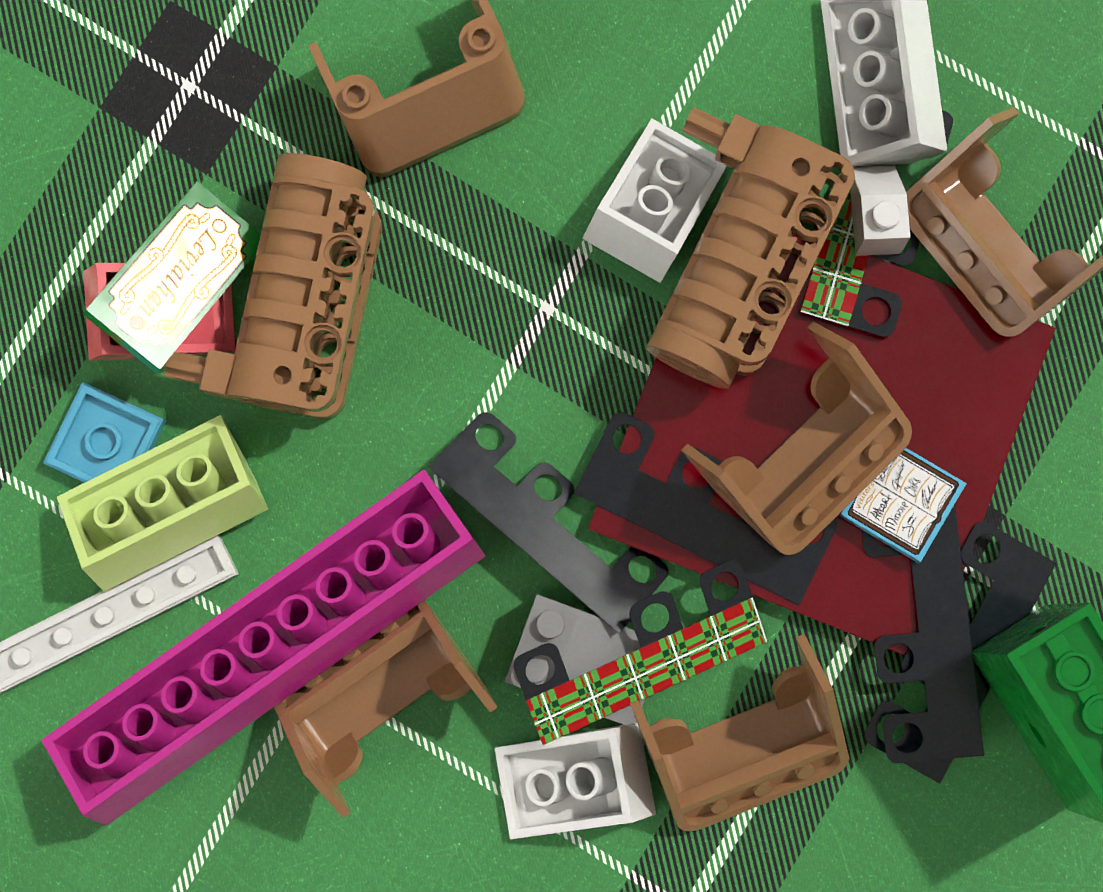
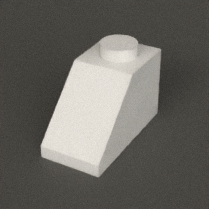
(879, 211)

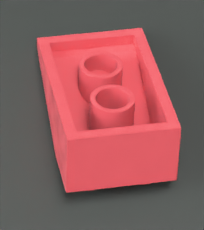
(212, 332)

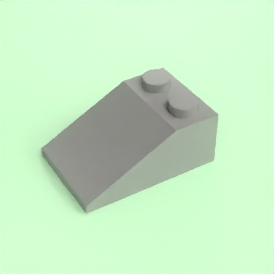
(582, 641)

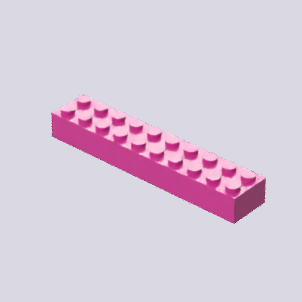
(261, 649)

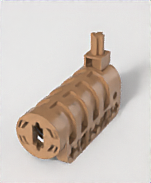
(748, 247)
(295, 292)

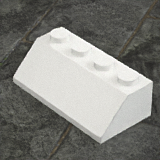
(883, 81)

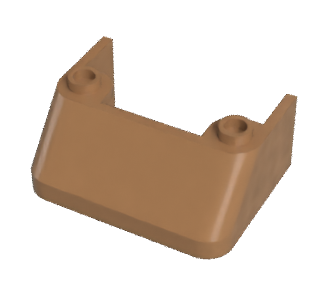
(436, 112)
(980, 246)
(822, 462)
(368, 689)
(752, 753)

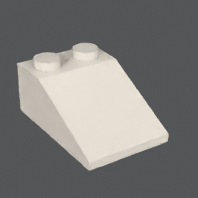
(654, 200)
(575, 782)

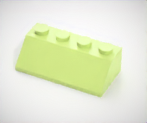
(160, 504)

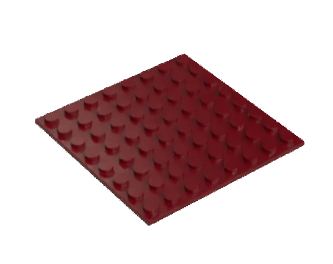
(942, 368)

